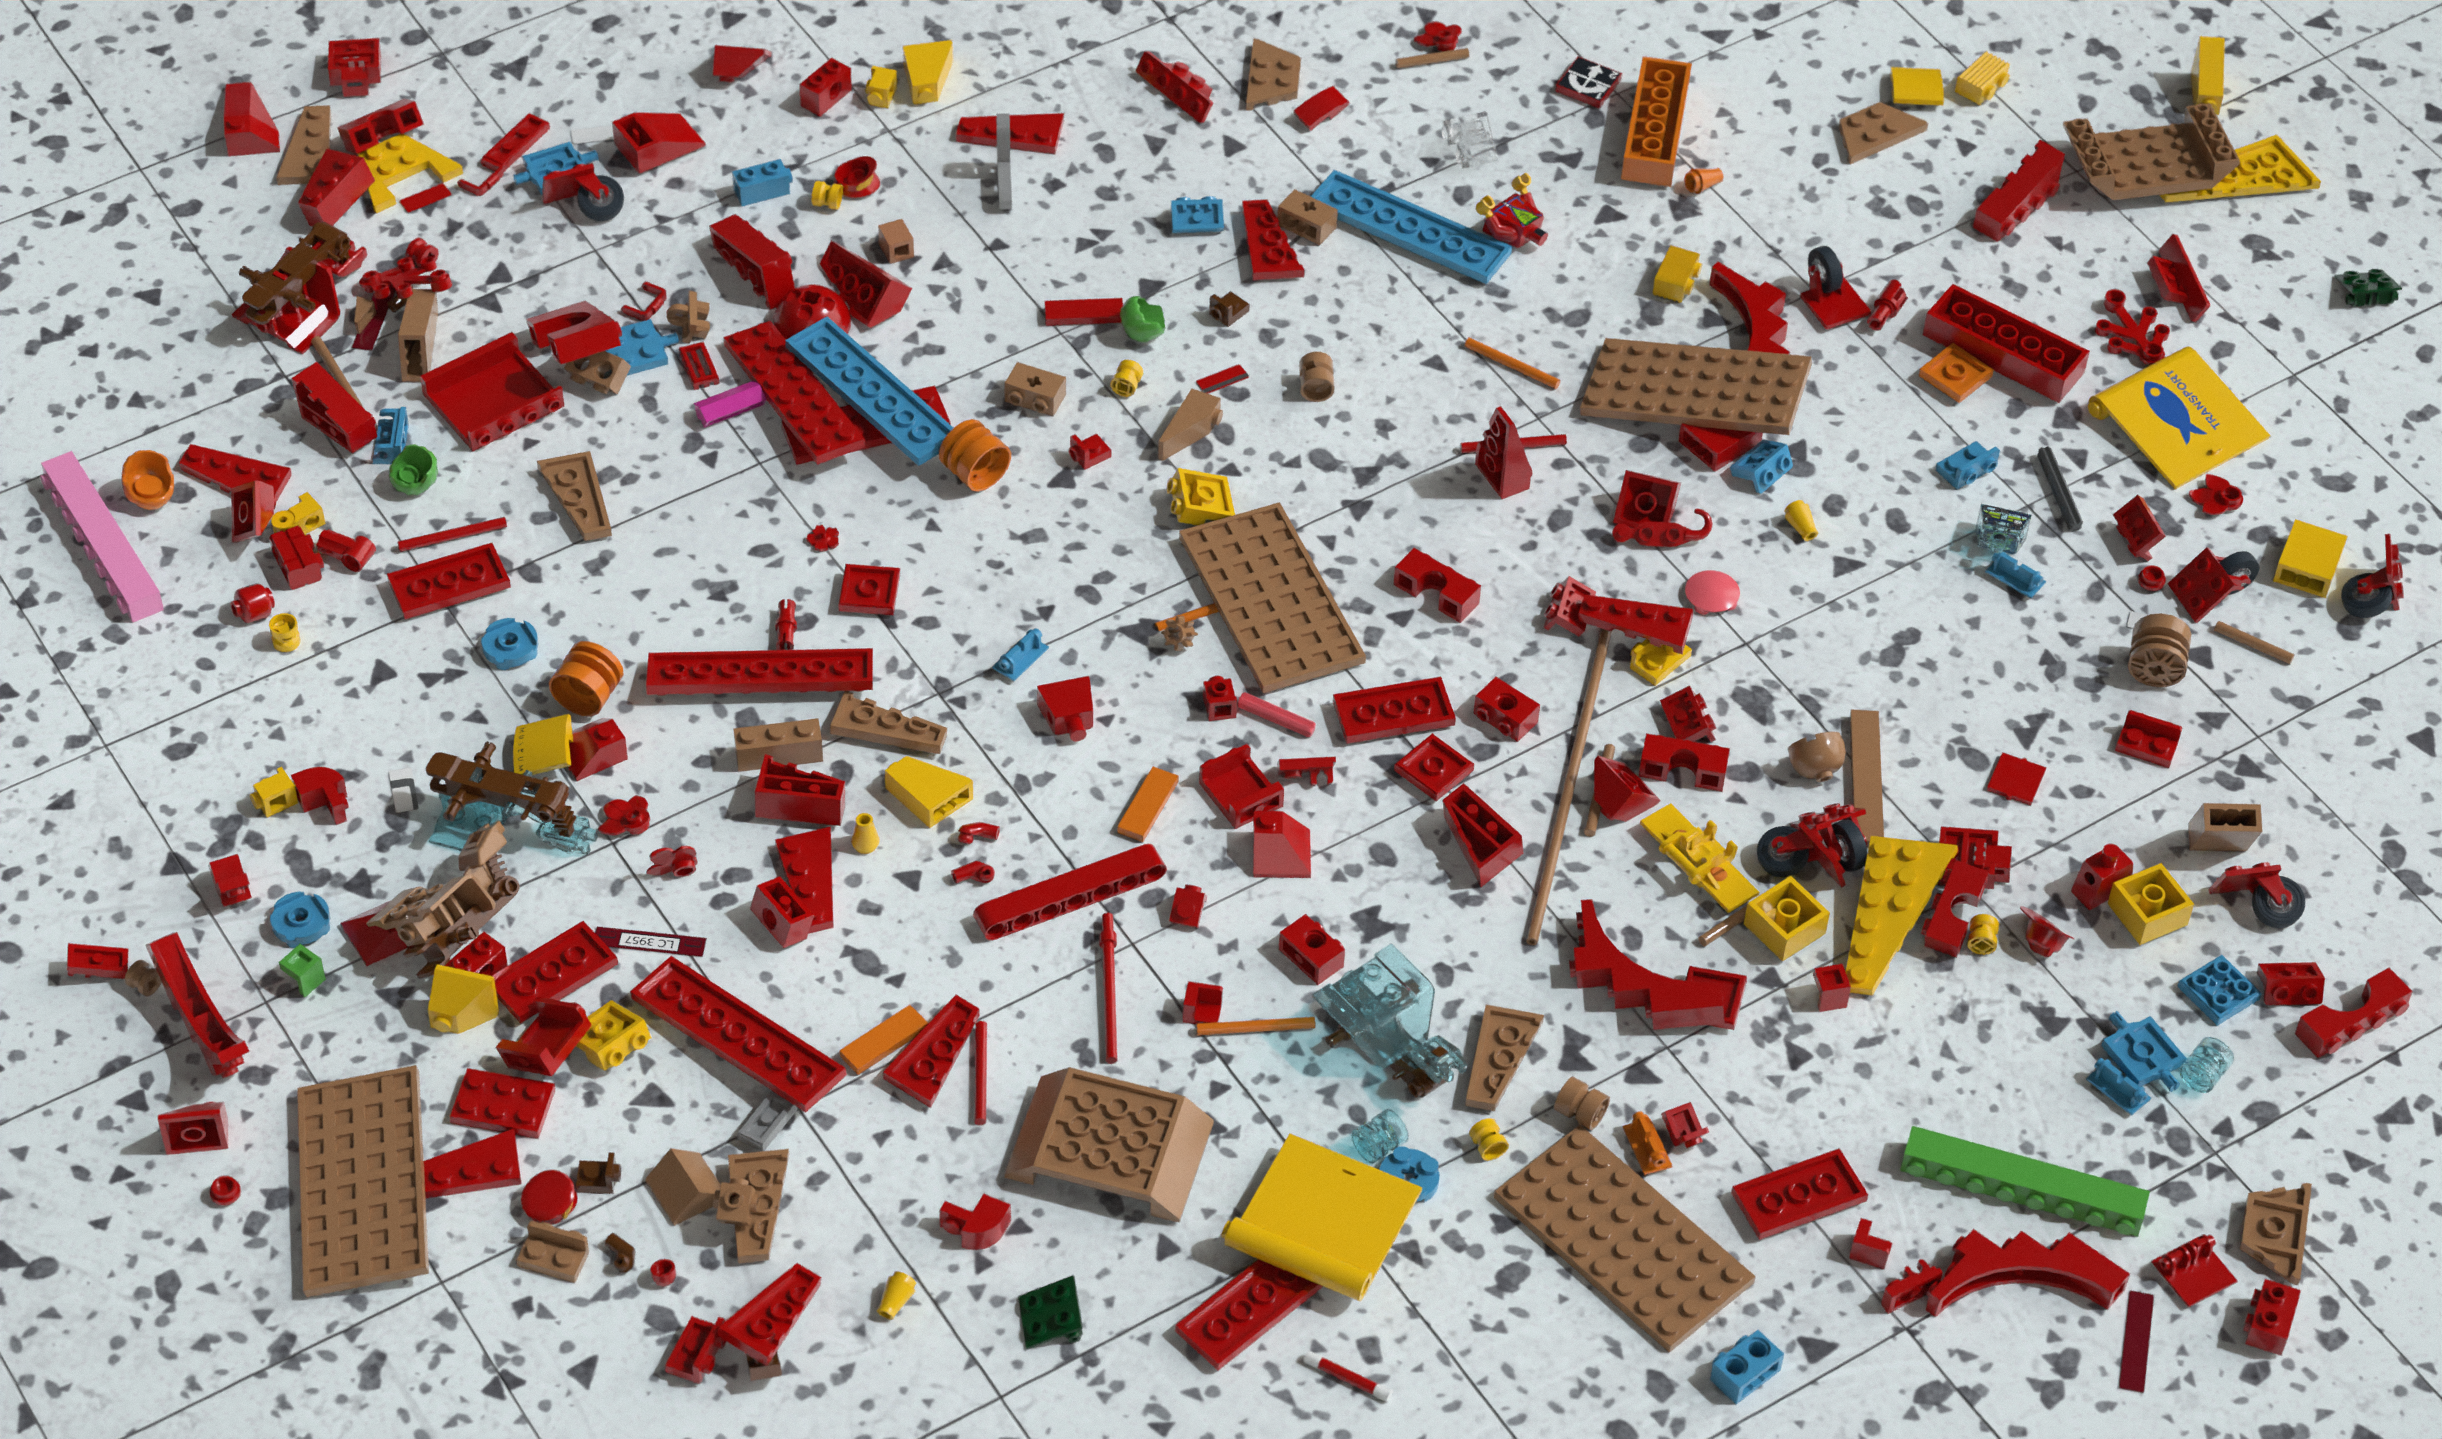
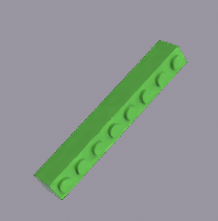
(2025, 1181)

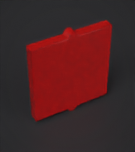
(2016, 779)

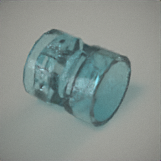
(2206, 1064)
(1379, 1136)

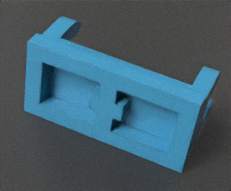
(390, 435)

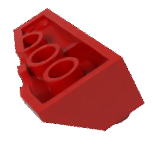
(247, 122)
(865, 287)
(1502, 457)

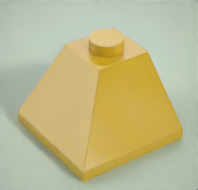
(461, 1000)

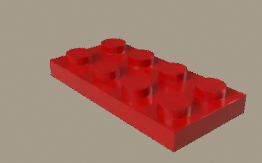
(448, 580)
(1393, 710)
(553, 970)
(1799, 1193)

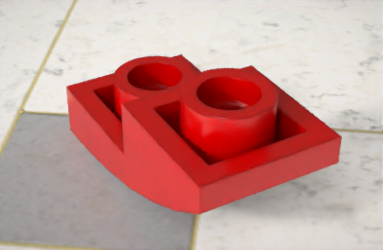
(1320, 106)

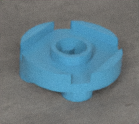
(512, 655)
(300, 932)
(1415, 1162)

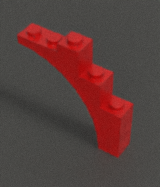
(1757, 307)
(187, 994)
(1666, 1000)
(2065, 1265)

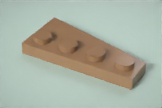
(306, 146)
(579, 492)

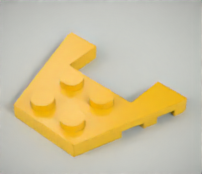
(399, 159)

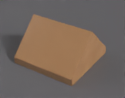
(683, 1184)

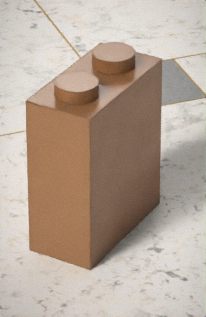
(2225, 827)

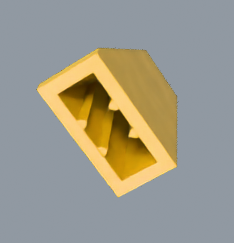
(927, 69)
(2208, 72)
(927, 789)

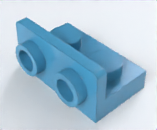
(1197, 215)
(1763, 464)
(1968, 464)

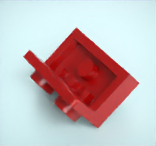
(696, 1350)

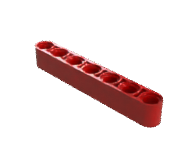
(1069, 891)

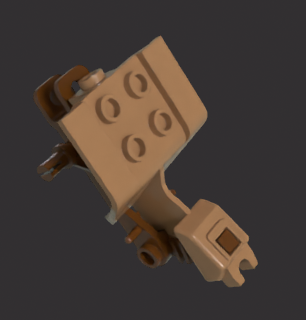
(450, 914)

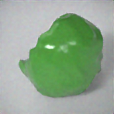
(1142, 320)
(413, 470)

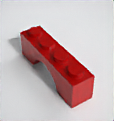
(2327, 1029)

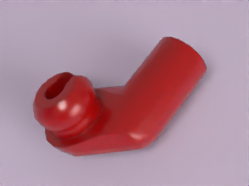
(978, 829)
(975, 870)

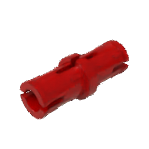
(786, 625)

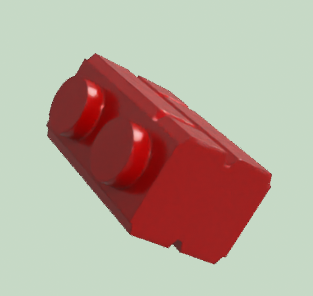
(296, 557)

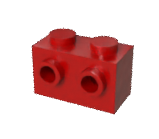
(2272, 1317)

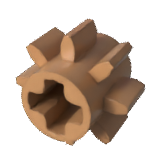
(1179, 633)

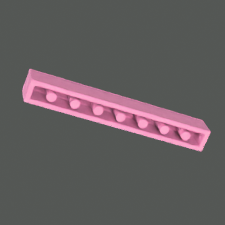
(101, 537)

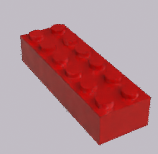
(2006, 342)

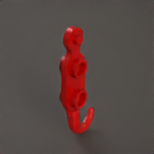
(1662, 533)

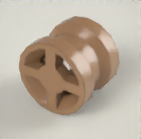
(143, 978)

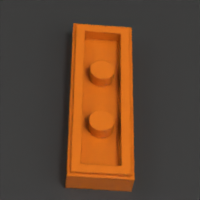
(1147, 804)
(883, 1039)

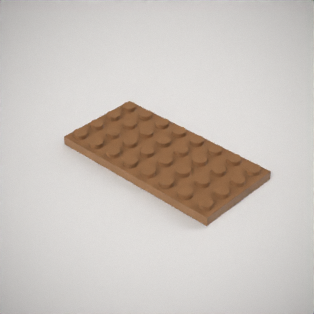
(1696, 386)
(1272, 597)
(362, 1181)
(1624, 1238)

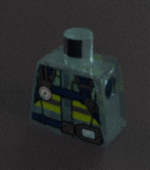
(2001, 529)

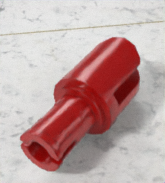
(1887, 304)

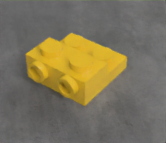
(1199, 496)
(613, 1035)

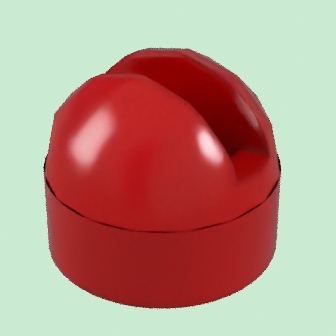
(663, 1272)

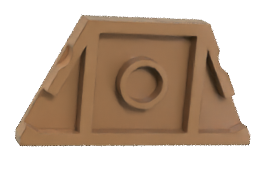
(1272, 75)
(1877, 129)
(2277, 1229)

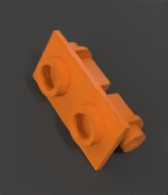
(1646, 1144)

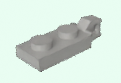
(766, 1121)

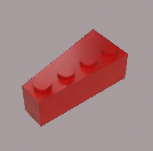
(2021, 192)
(754, 258)

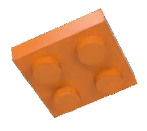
(1956, 372)

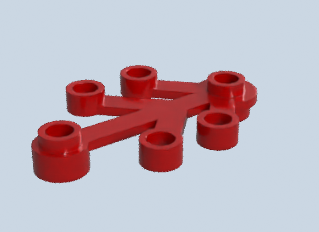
(378, 282)
(2147, 351)

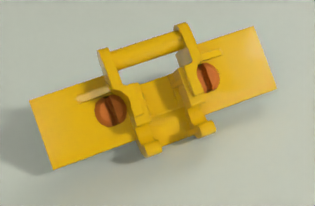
(1713, 861)

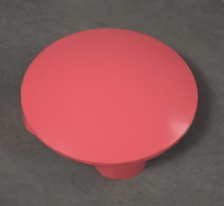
(1712, 592)

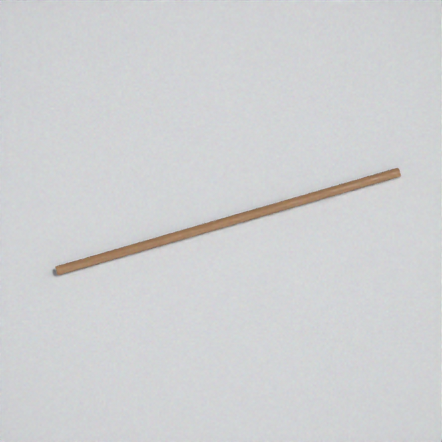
(1568, 788)

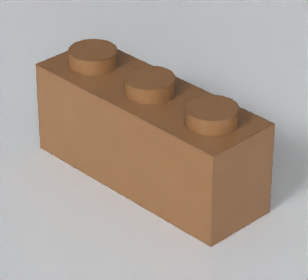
(787, 742)

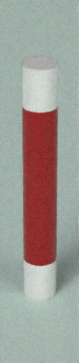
(1348, 1376)

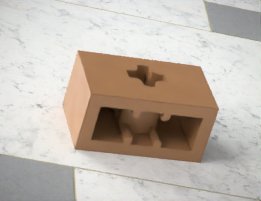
(1307, 217)
(1035, 389)

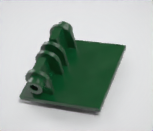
(2369, 287)
(1051, 1313)

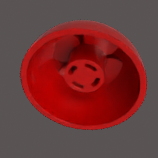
(807, 306)

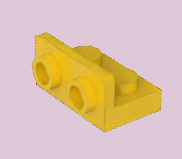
(1656, 662)

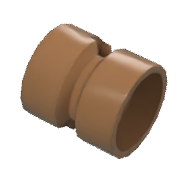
(1316, 376)
(1578, 1101)

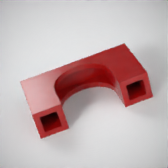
(574, 331)

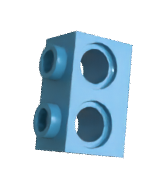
(1751, 1370)

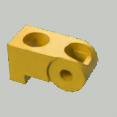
(305, 514)

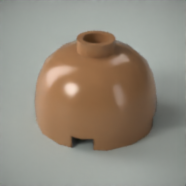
(1819, 756)

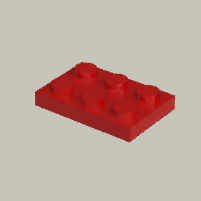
(502, 1103)

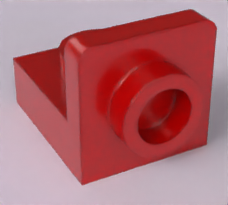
(1089, 451)

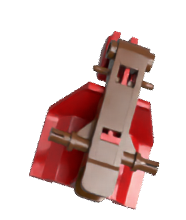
(299, 292)

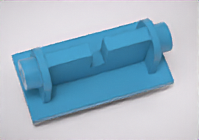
(2018, 577)
(1021, 655)
(2118, 1087)

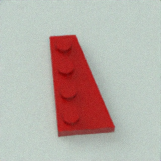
(1027, 131)
(474, 1167)

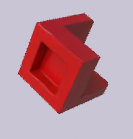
(1832, 986)
(1202, 1003)
(1868, 1248)

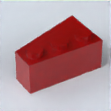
(334, 187)
(332, 409)
(798, 795)
(1481, 834)

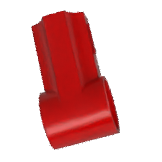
(351, 552)

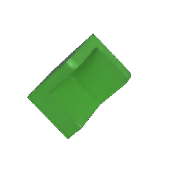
(304, 968)

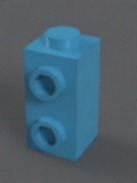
(761, 182)

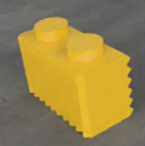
(1983, 78)
(1677, 274)

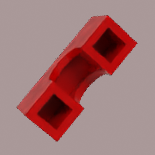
(389, 120)
(1422, 572)
(1704, 760)
(1962, 886)

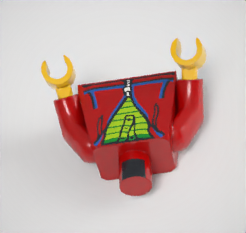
(1515, 218)

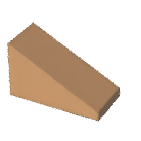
(364, 313)

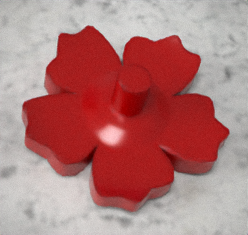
(823, 539)

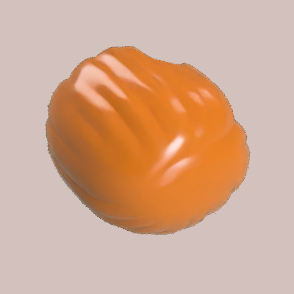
(147, 479)

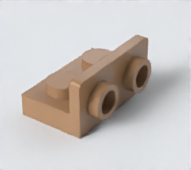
(553, 1251)

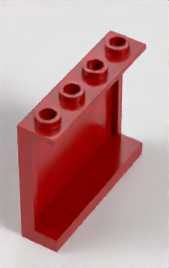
(490, 392)

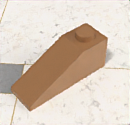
(1191, 423)

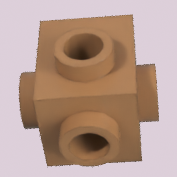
(742, 1211)

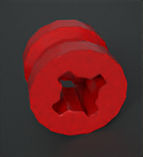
(419, 249)

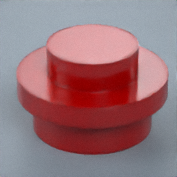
(2152, 578)
(225, 1190)

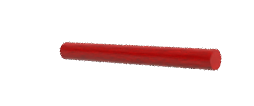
(1527, 442)
(452, 534)
(980, 1073)

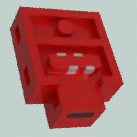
(354, 65)
(1979, 850)

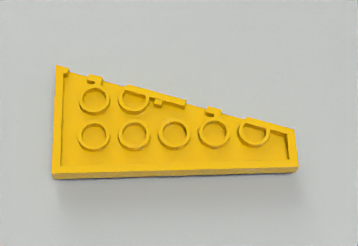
(2262, 169)

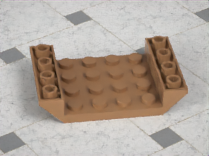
(2155, 158)
(1112, 1139)

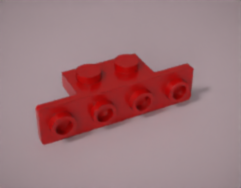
(1177, 84)
(2178, 279)

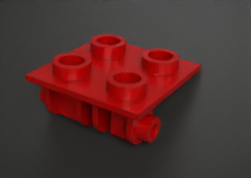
(2194, 1270)

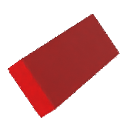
(518, 141)
(1083, 311)

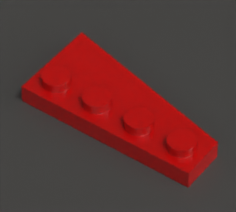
(1268, 244)
(232, 470)
(1650, 621)
(808, 871)
(932, 1053)
(770, 1316)

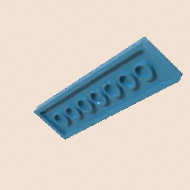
(1413, 227)
(871, 389)

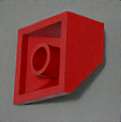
(736, 62)
(1646, 499)
(251, 509)
(596, 748)
(1620, 790)
(1280, 846)
(372, 942)
(195, 1128)

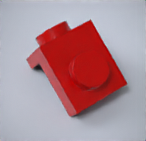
(1188, 906)
(1684, 1125)

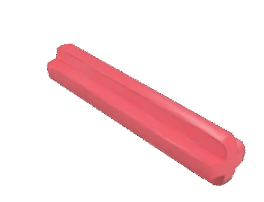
(1276, 714)

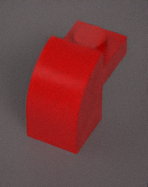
(322, 787)
(230, 880)
(977, 1228)

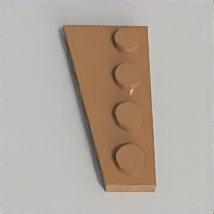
(875, 724)
(1499, 1052)
(767, 1175)

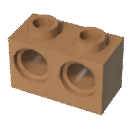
(597, 367)

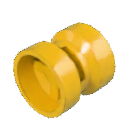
(827, 195)
(1126, 378)
(284, 632)
(1983, 934)
(1487, 1136)

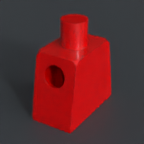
(1067, 706)
(2099, 873)

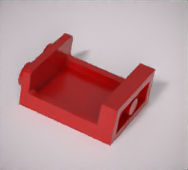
(1239, 786)
(547, 1039)

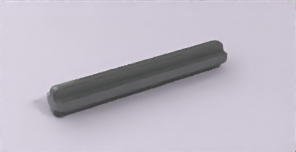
(2060, 488)

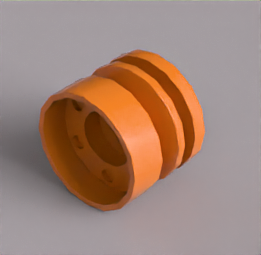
(975, 455)
(586, 678)

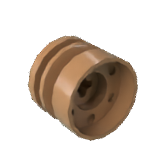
(2159, 650)

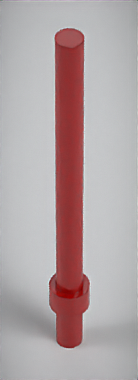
(1108, 942)

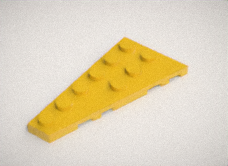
(1892, 897)

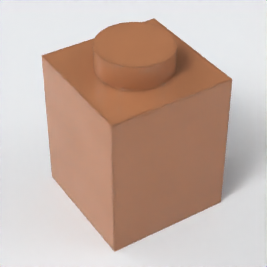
(896, 241)

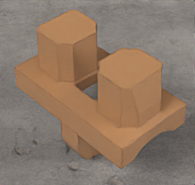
(691, 313)

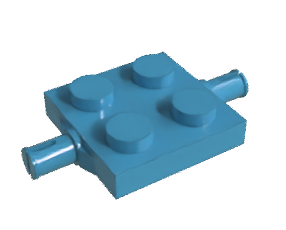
(551, 159)
(643, 346)
(2143, 1051)

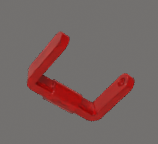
(488, 183)
(653, 307)

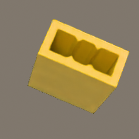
(2310, 558)

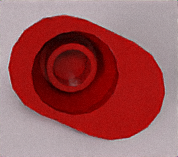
(2043, 935)

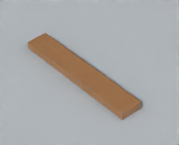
(1867, 771)

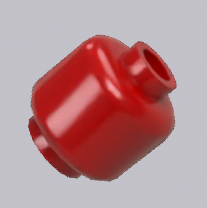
(252, 603)

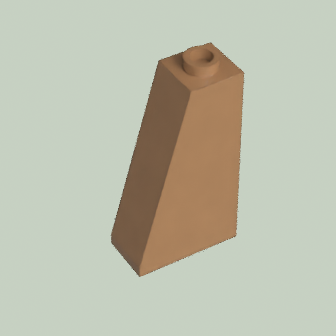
(418, 334)

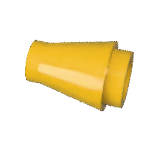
(1801, 519)
(865, 835)
(897, 1292)

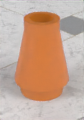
(1701, 179)

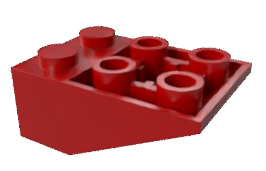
(654, 138)

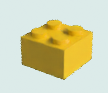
(2150, 903)
(1786, 918)

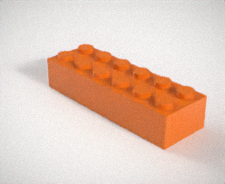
(1656, 121)

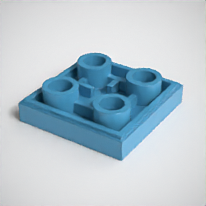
(2219, 990)

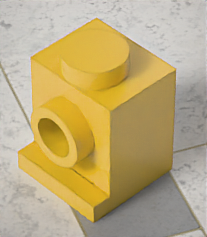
(881, 86)
(274, 793)

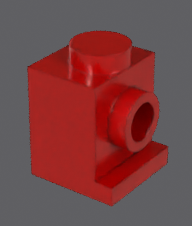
(1219, 692)

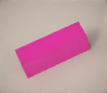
(730, 403)

